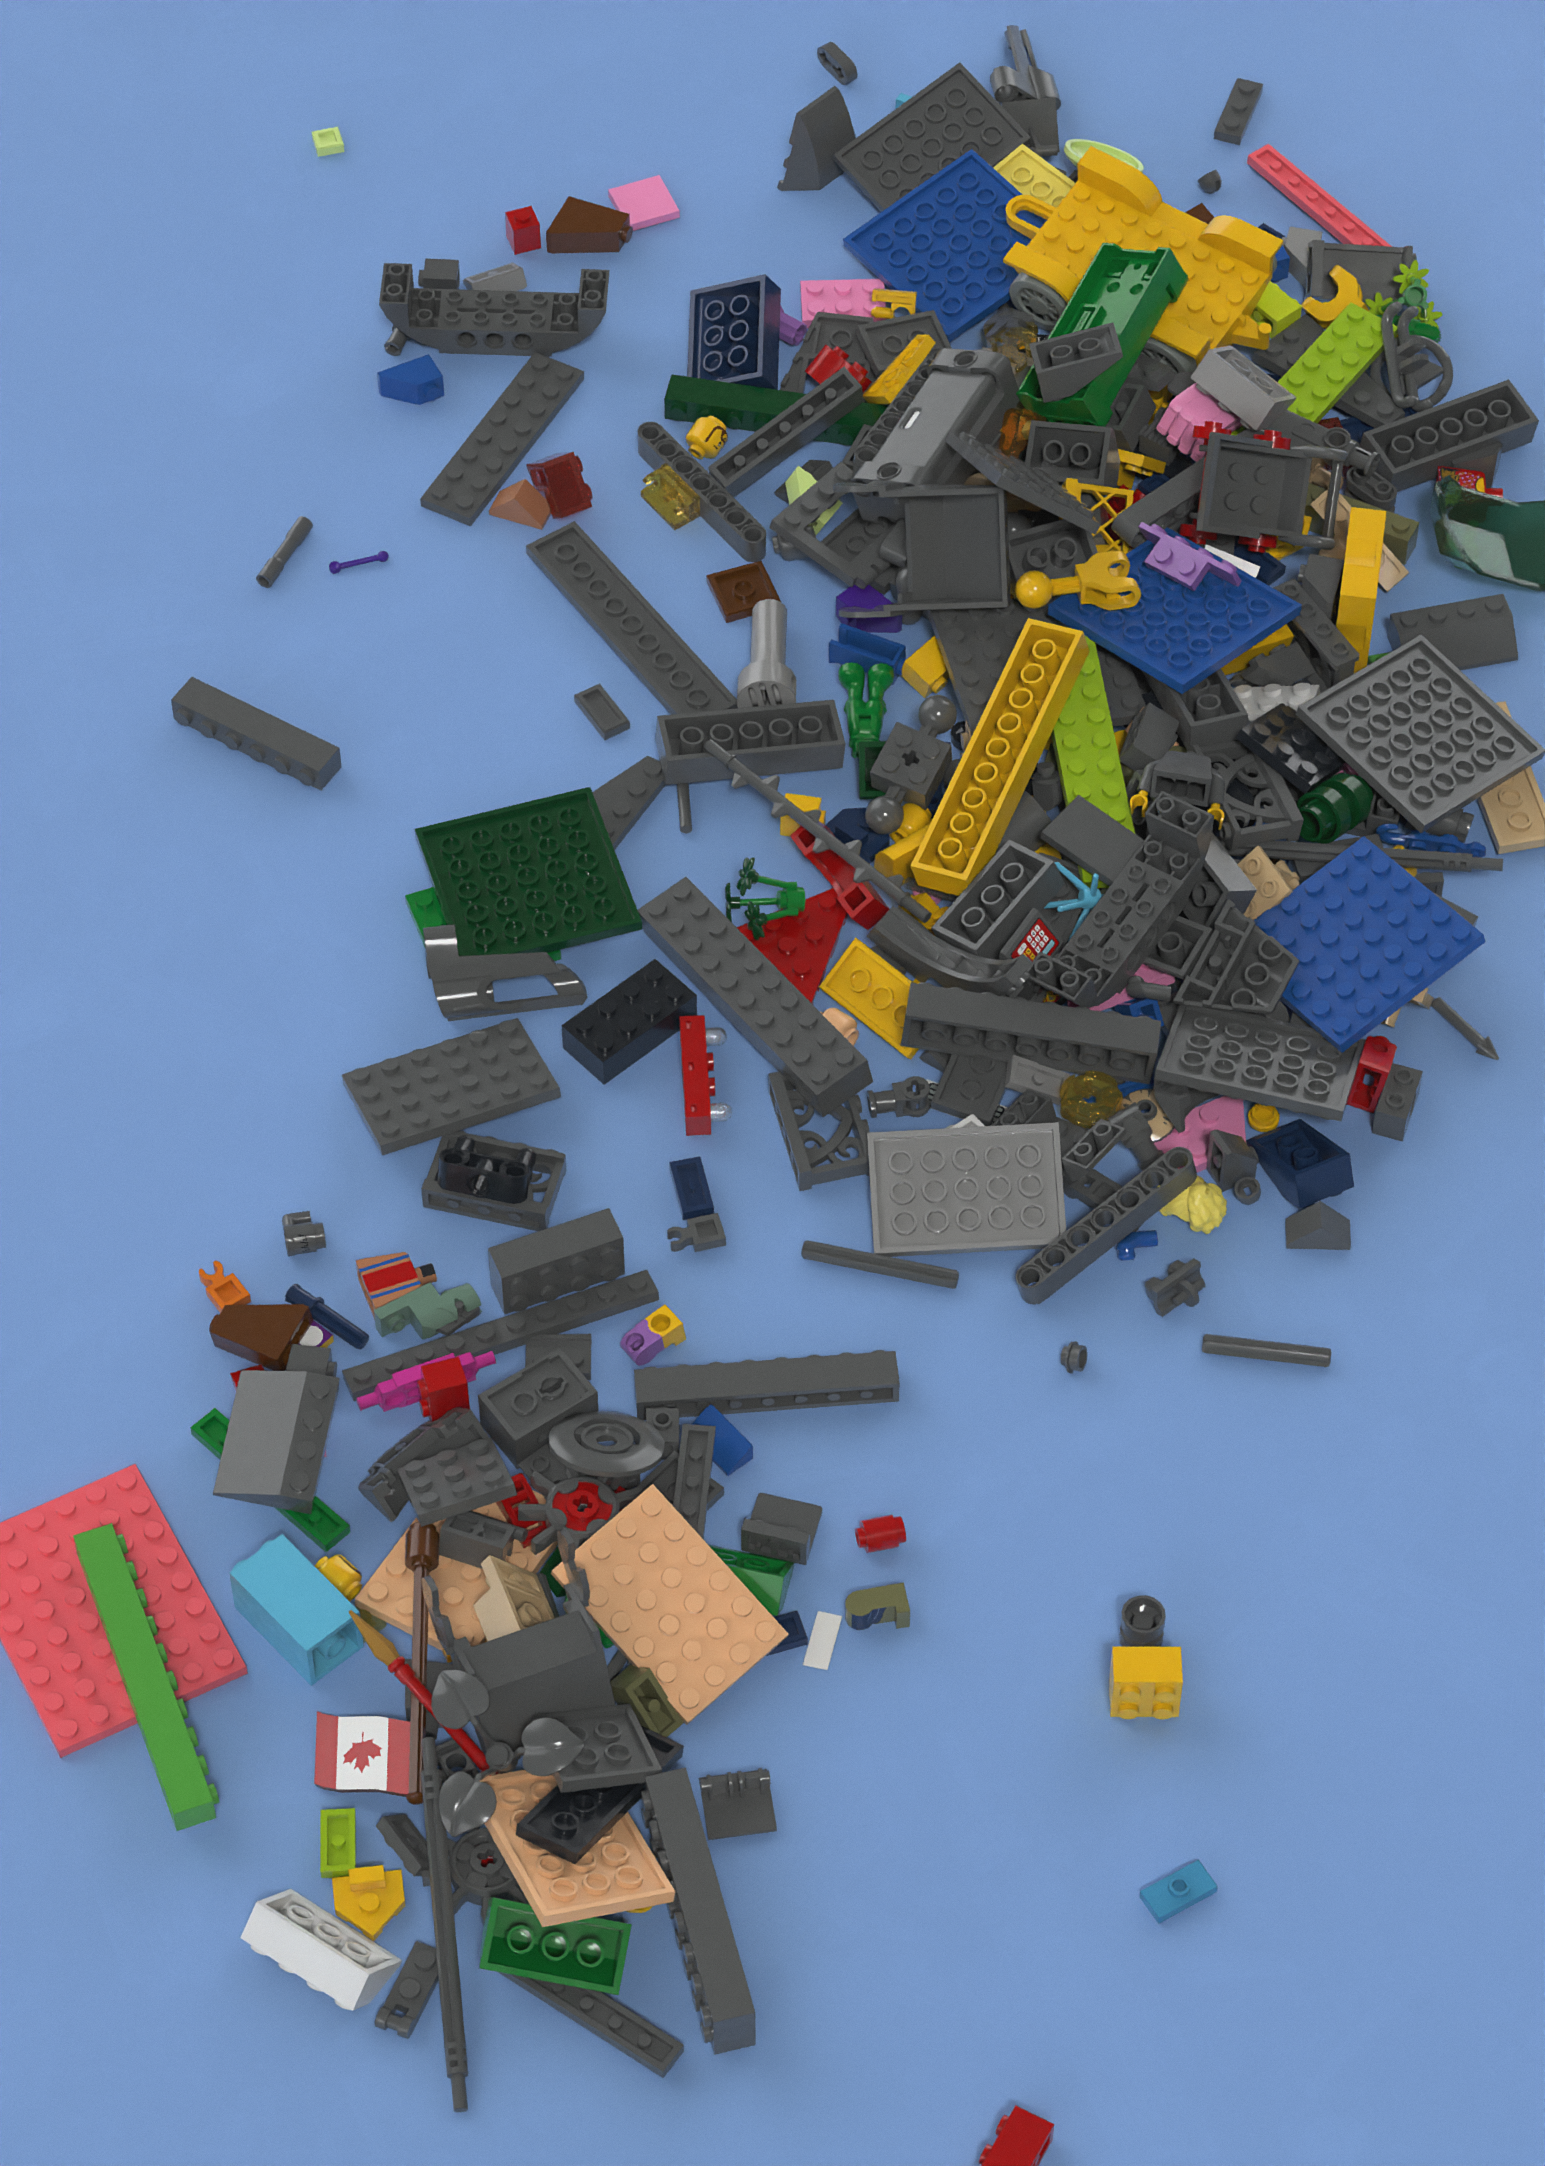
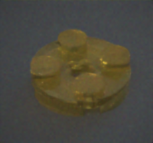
(1093, 1083)

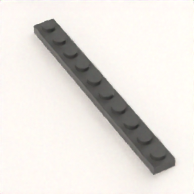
(512, 1330)

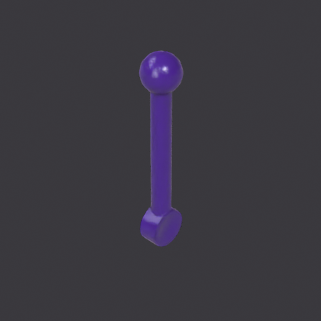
(335, 567)

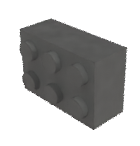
(1049, 549)

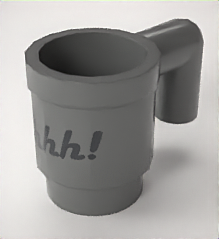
(301, 1233)

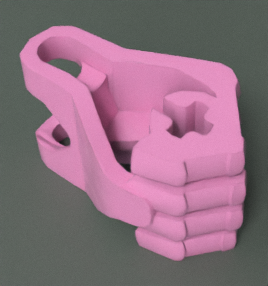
(1192, 409)

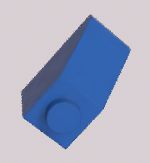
(412, 381)

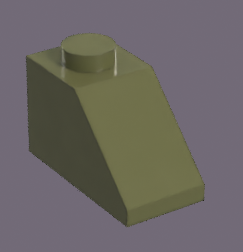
(647, 1699)

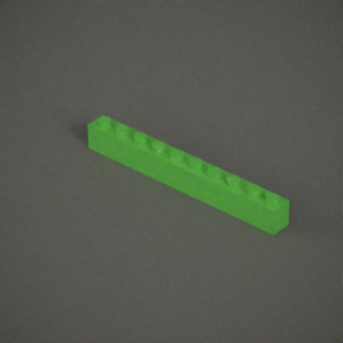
(145, 1678)

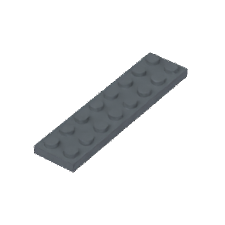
(502, 439)

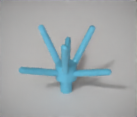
(1086, 899)

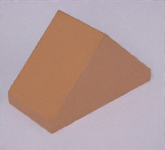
(521, 505)

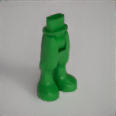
(865, 718)

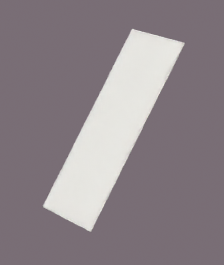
(822, 1640)

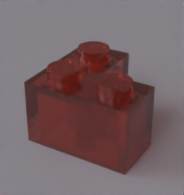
(562, 483)

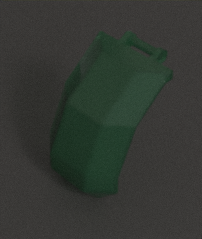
(1490, 534)

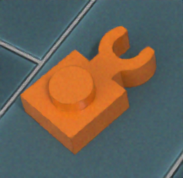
(223, 1289)

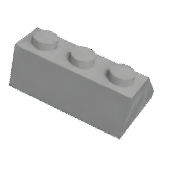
(1241, 387)

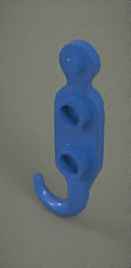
(1426, 842)

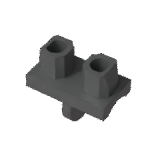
(1180, 1286)

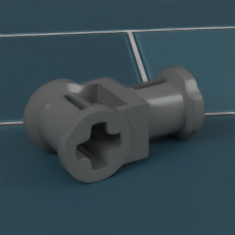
(901, 1098)

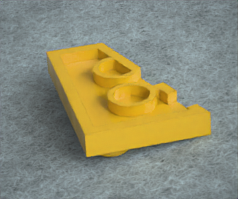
(899, 371)

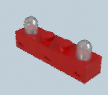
(695, 1068)

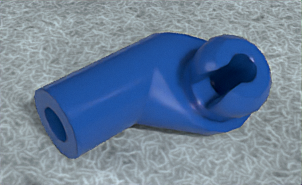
(1135, 1240)

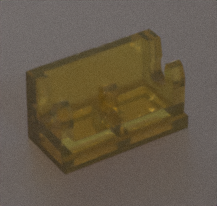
(671, 497)

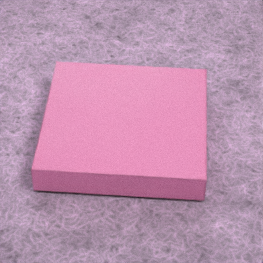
(645, 201)

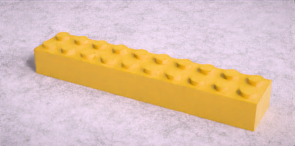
(1000, 756)

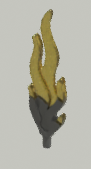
(1013, 330)

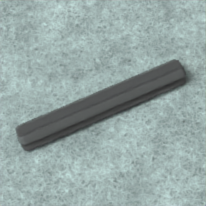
(1266, 1350)

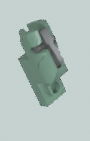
(429, 1311)

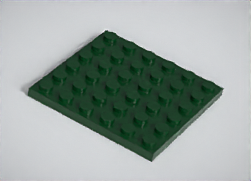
(529, 877)

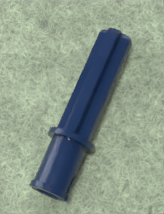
(328, 1317)

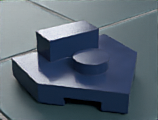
(852, 825)

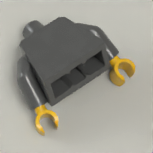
(1184, 777)

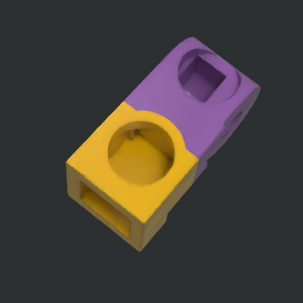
(653, 1335)

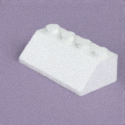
(319, 1949)

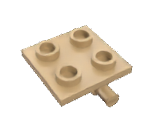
(1270, 880)

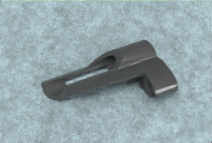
(1026, 80)
(465, 982)

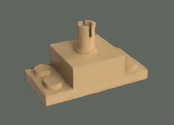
(512, 1601)

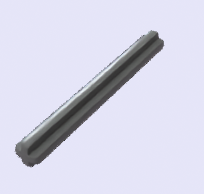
(880, 1264)

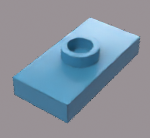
(1178, 1891)

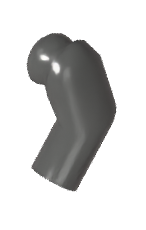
(1140, 989)

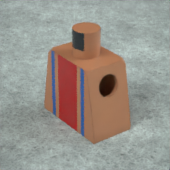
(391, 1277)

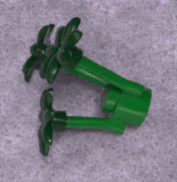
(789, 899)

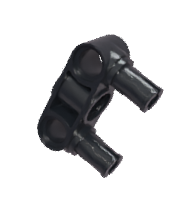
(485, 1174)

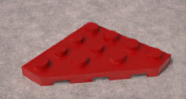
(803, 943)

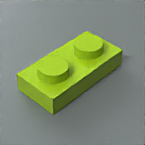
(337, 1842)

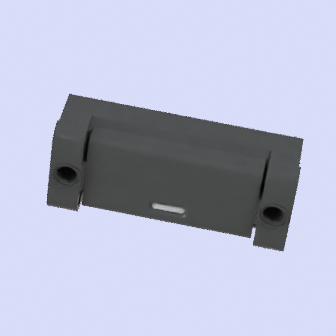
(961, 394)

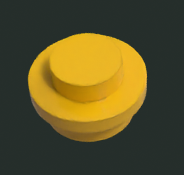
(1263, 1117)

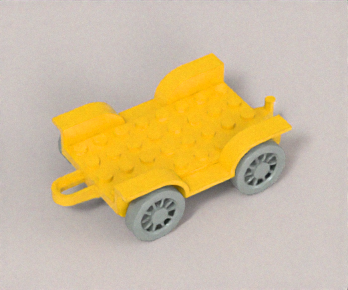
(1120, 205)

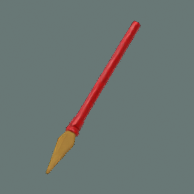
(387, 1653)

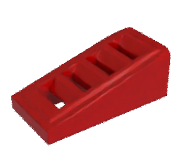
(524, 1493)

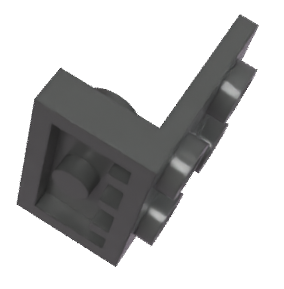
(781, 1528)

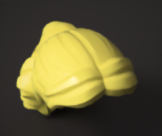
(1199, 1205)

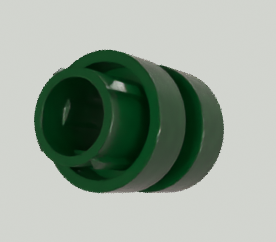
(1334, 808)

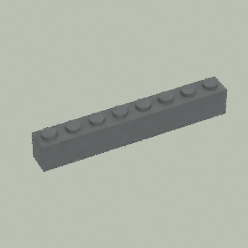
(770, 1384)

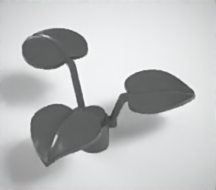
(547, 1750)

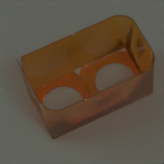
(1010, 430)

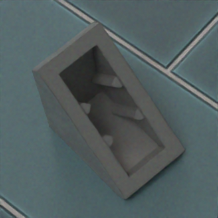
(1318, 1229)

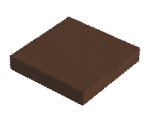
(740, 589)

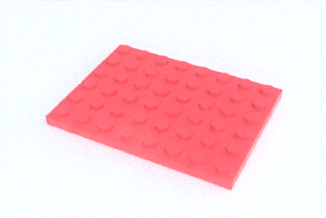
(55, 1628)

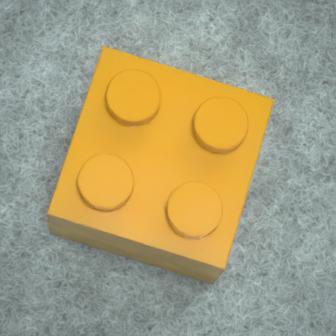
(1145, 1682)

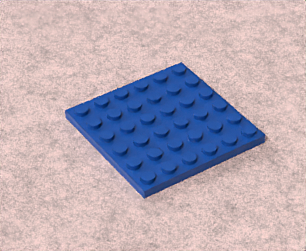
(947, 243)
(1181, 631)
(1364, 942)

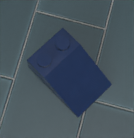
(1303, 1163)

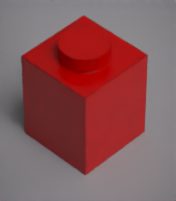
(523, 230)

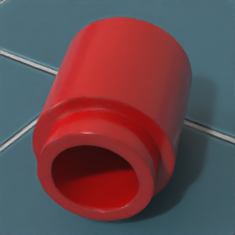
(880, 1533)

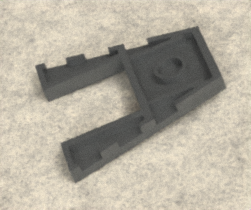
(828, 330)

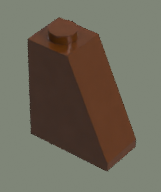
(587, 228)
(261, 1332)

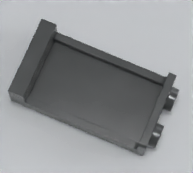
(1369, 264)

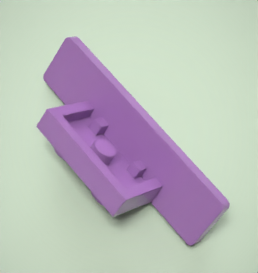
(1181, 562)

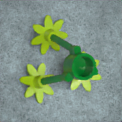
(1412, 292)

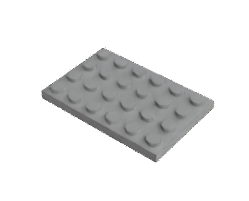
(966, 1189)

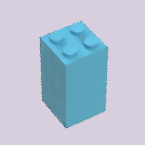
(295, 1609)

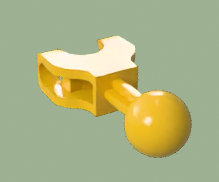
(1348, 292)
(1092, 582)

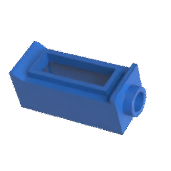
(866, 650)

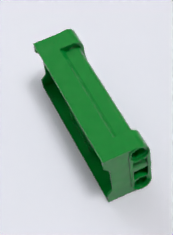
(1117, 288)

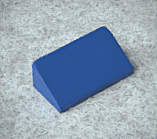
(730, 1446)

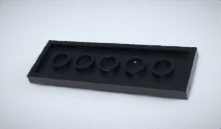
(575, 1821)

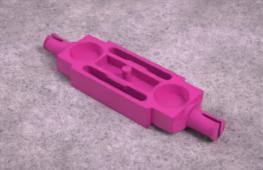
(403, 1388)

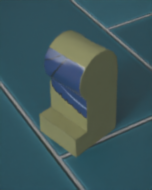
(878, 1606)

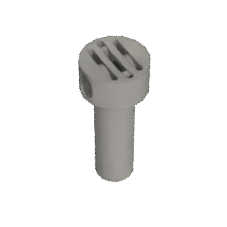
(767, 677)

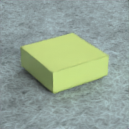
(327, 141)

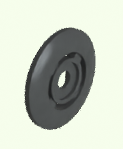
(576, 1444)

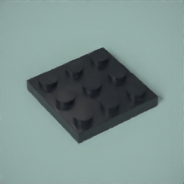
(1291, 748)

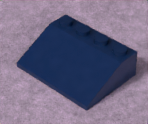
(736, 332)

